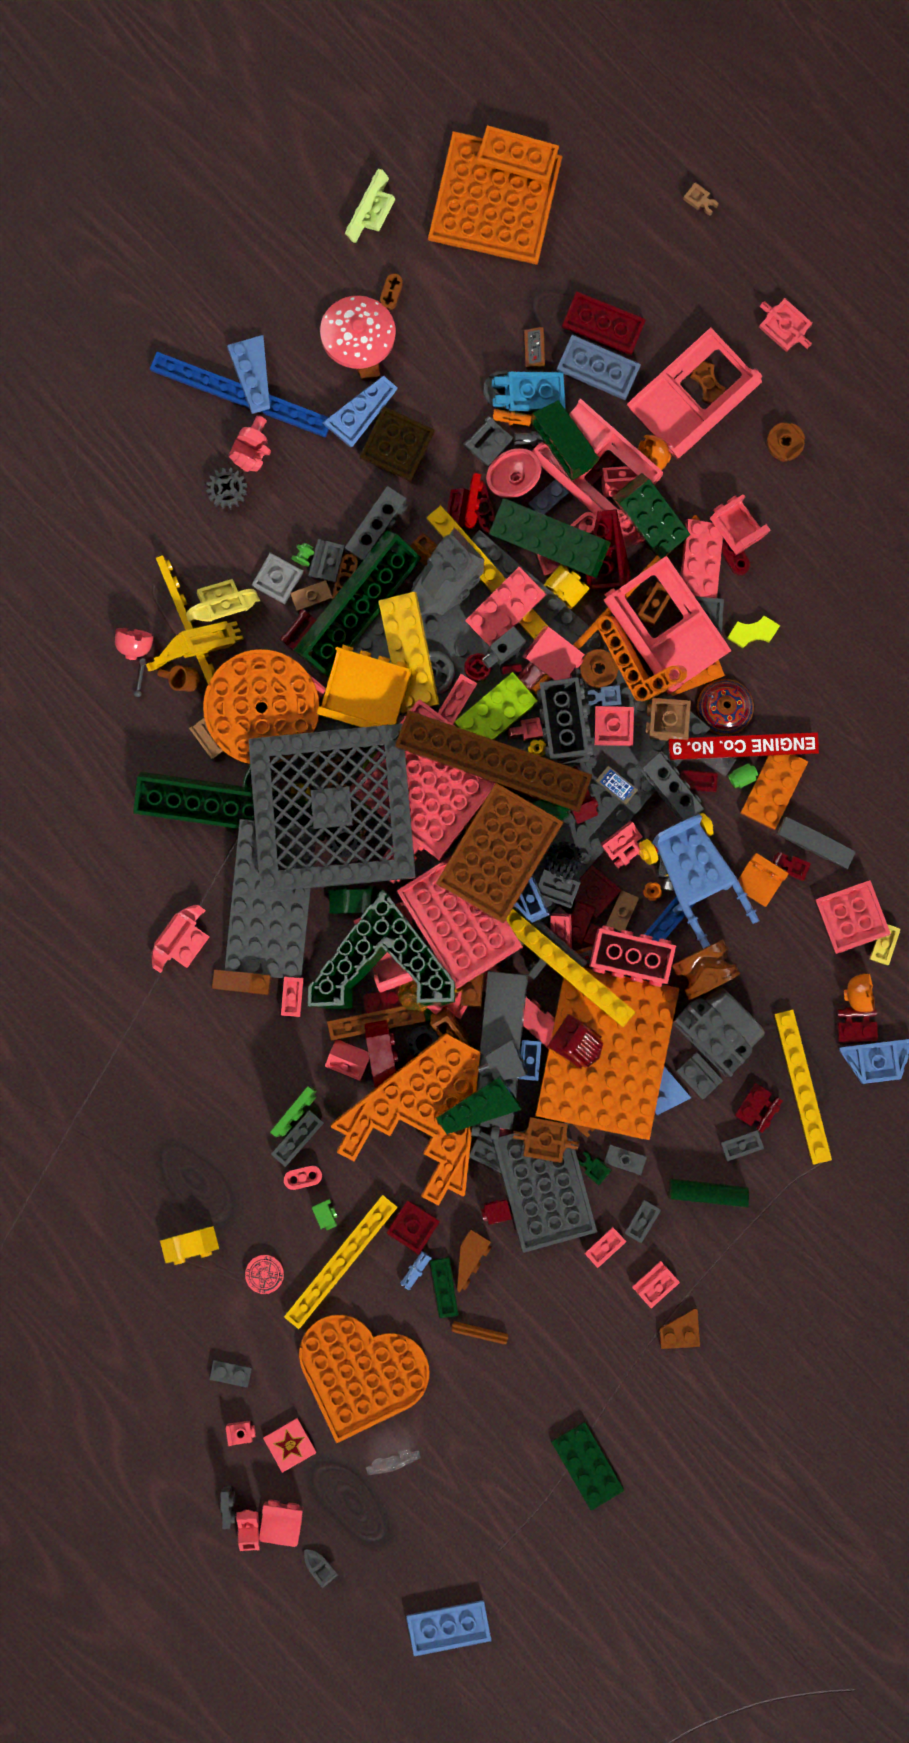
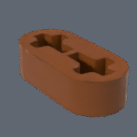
(395, 293)

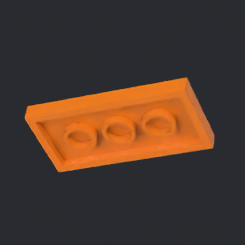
(517, 154)
(774, 789)

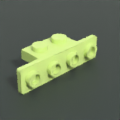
(372, 208)

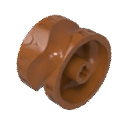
(706, 969)

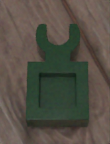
(596, 1170)

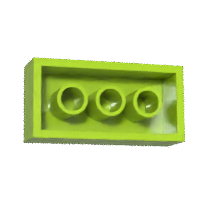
(498, 709)

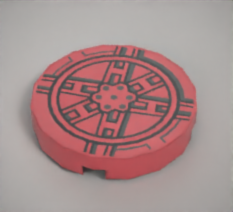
(264, 1274)

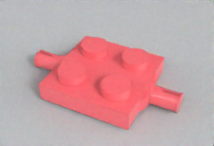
(785, 325)

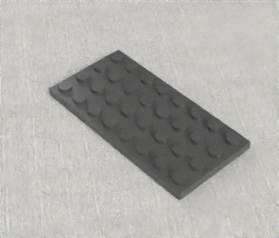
(267, 927)

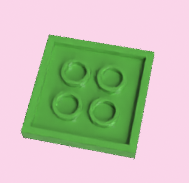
(294, 1112)

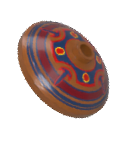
(720, 719)

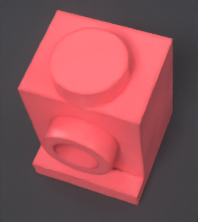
(246, 1427)

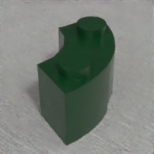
(351, 901)

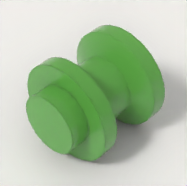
(304, 552)

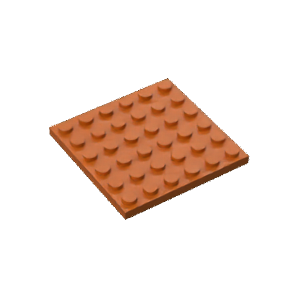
(490, 207)

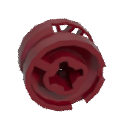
(476, 668)

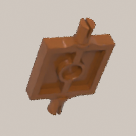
(545, 1140)

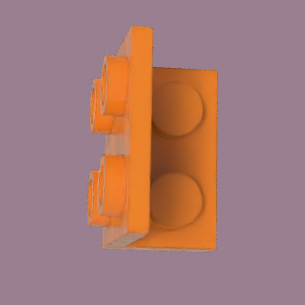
(761, 879)

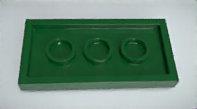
(587, 1466)

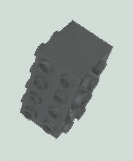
(564, 721)

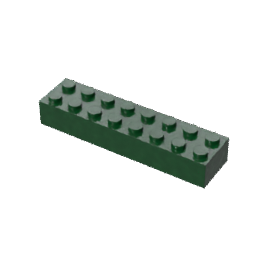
(358, 601)

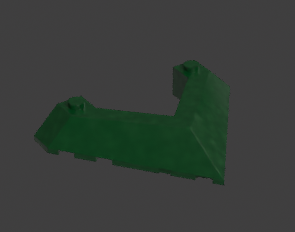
(378, 932)

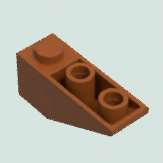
(471, 1251)

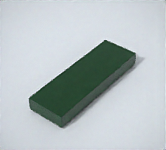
(444, 1287)

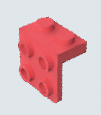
(281, 1523)

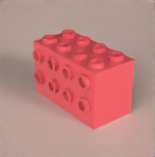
(632, 956)

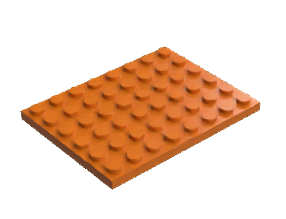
(624, 1084)

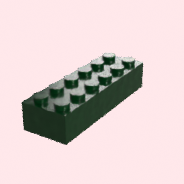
(550, 538)

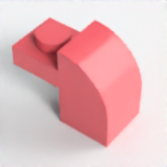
(248, 1530)

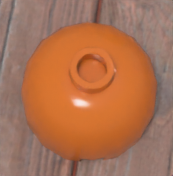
(655, 450)
(860, 993)

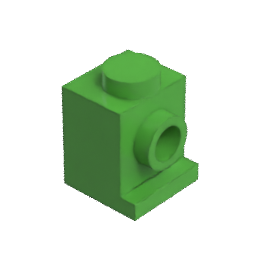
(325, 1214)

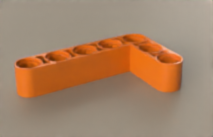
(634, 663)

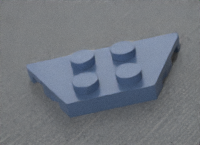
(878, 1060)

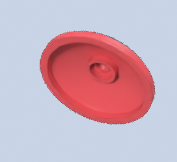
(513, 473)

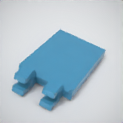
(529, 390)

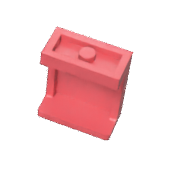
(737, 524)
(553, 654)

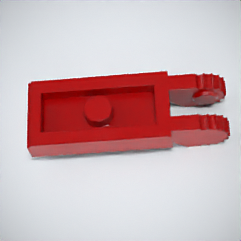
(473, 502)

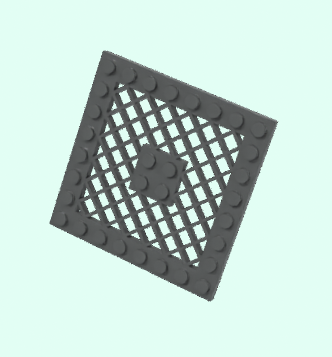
(331, 808)

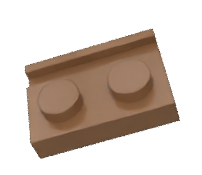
(202, 734)

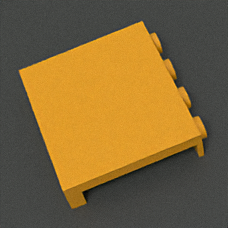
(364, 689)

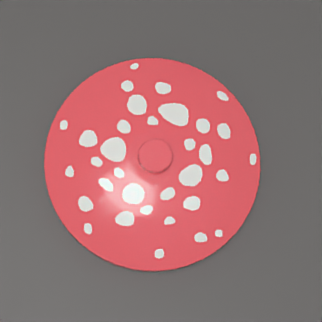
(357, 332)

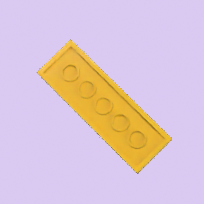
(408, 645)

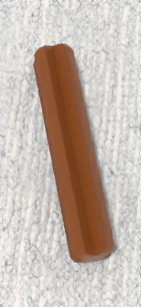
(479, 1332)

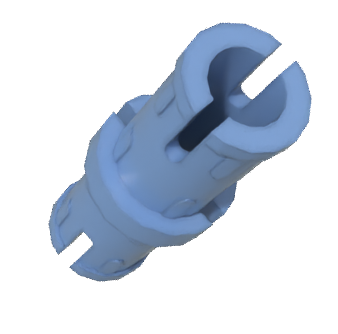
(415, 1270)

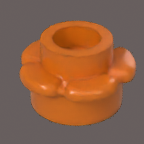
(652, 886)

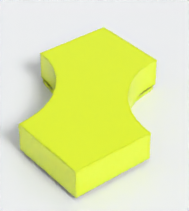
(761, 630)

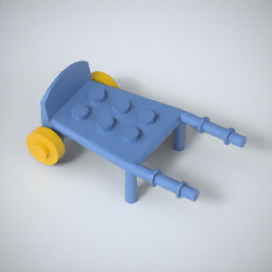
(694, 867)

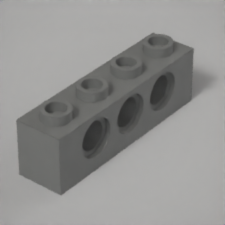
(388, 498)
(649, 768)

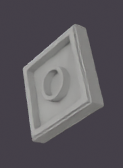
(277, 578)

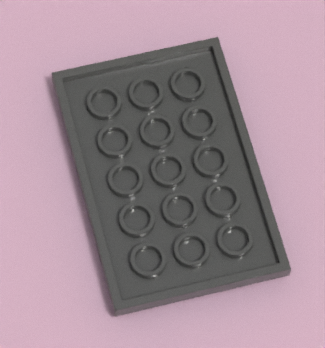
(544, 1195)

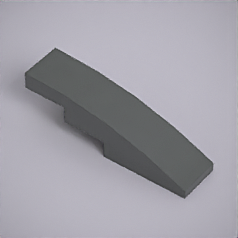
(816, 842)

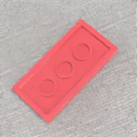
(702, 558)
(506, 606)

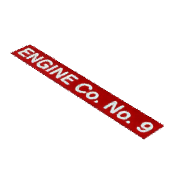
(744, 746)

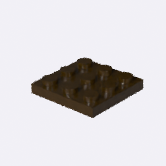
(397, 444)

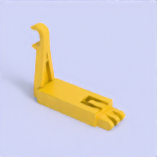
(198, 642)

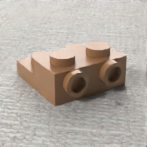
(668, 719)

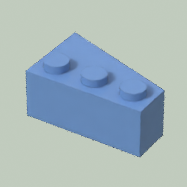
(532, 902)

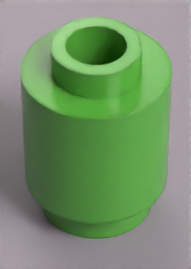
(743, 776)

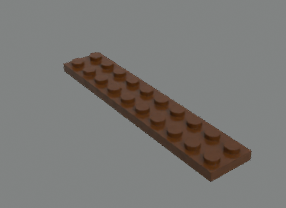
(493, 761)

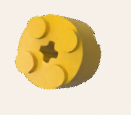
(566, 586)

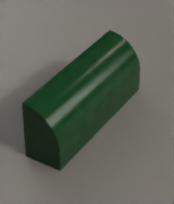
(564, 439)
(708, 1192)

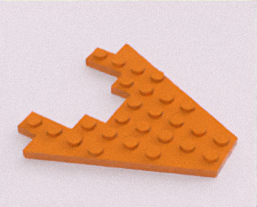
(417, 1095)

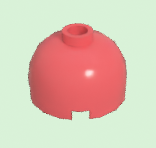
(133, 643)

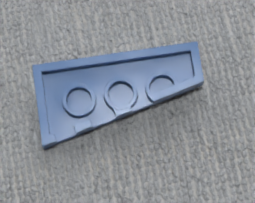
(250, 367)

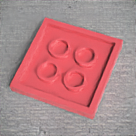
(853, 917)

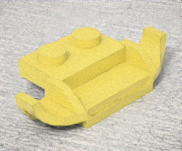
(220, 601)

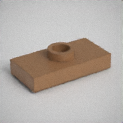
(311, 596)
(622, 911)

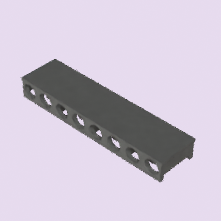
(502, 1022)

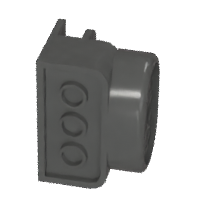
(720, 1029)

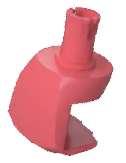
(250, 446)

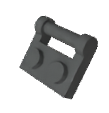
(492, 446)

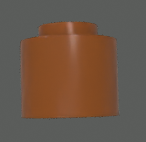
(181, 678)

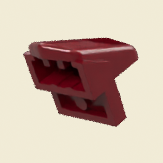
(577, 1043)

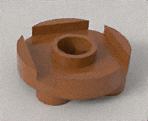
(796, 442)
(589, 663)

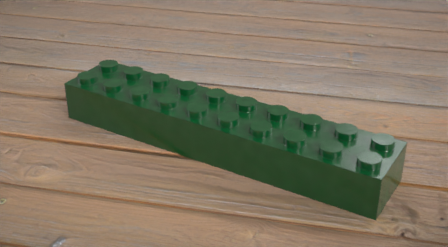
(205, 801)

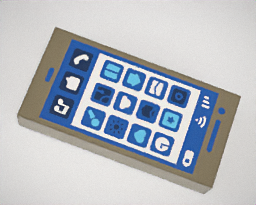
(616, 785)

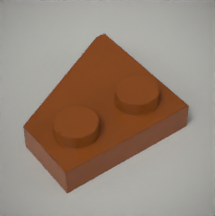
(681, 1332)

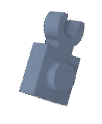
(608, 696)

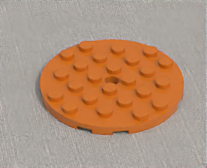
(253, 679)

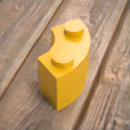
(195, 1243)

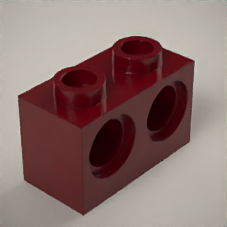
(496, 1211)

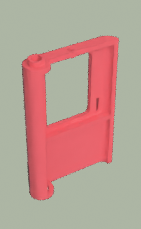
(689, 643)

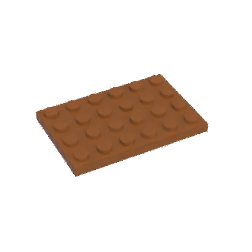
(499, 853)

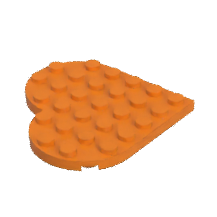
(360, 1375)

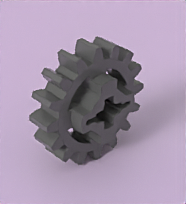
(232, 479)

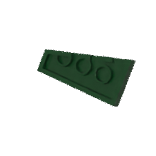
(481, 1106)

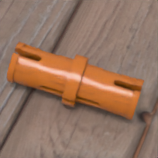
(512, 417)

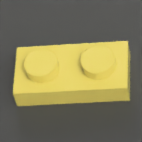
(885, 946)

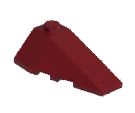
(615, 566)

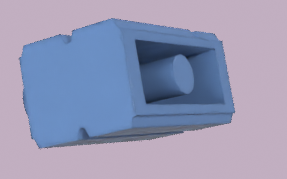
(531, 1057)

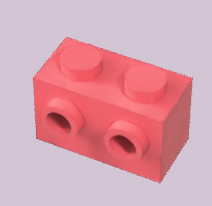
(616, 479)

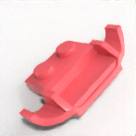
(179, 939)

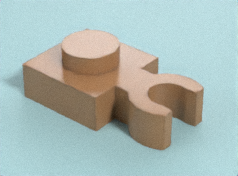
(699, 197)

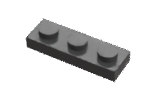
(297, 1138)

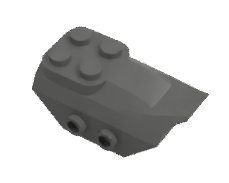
(448, 574)

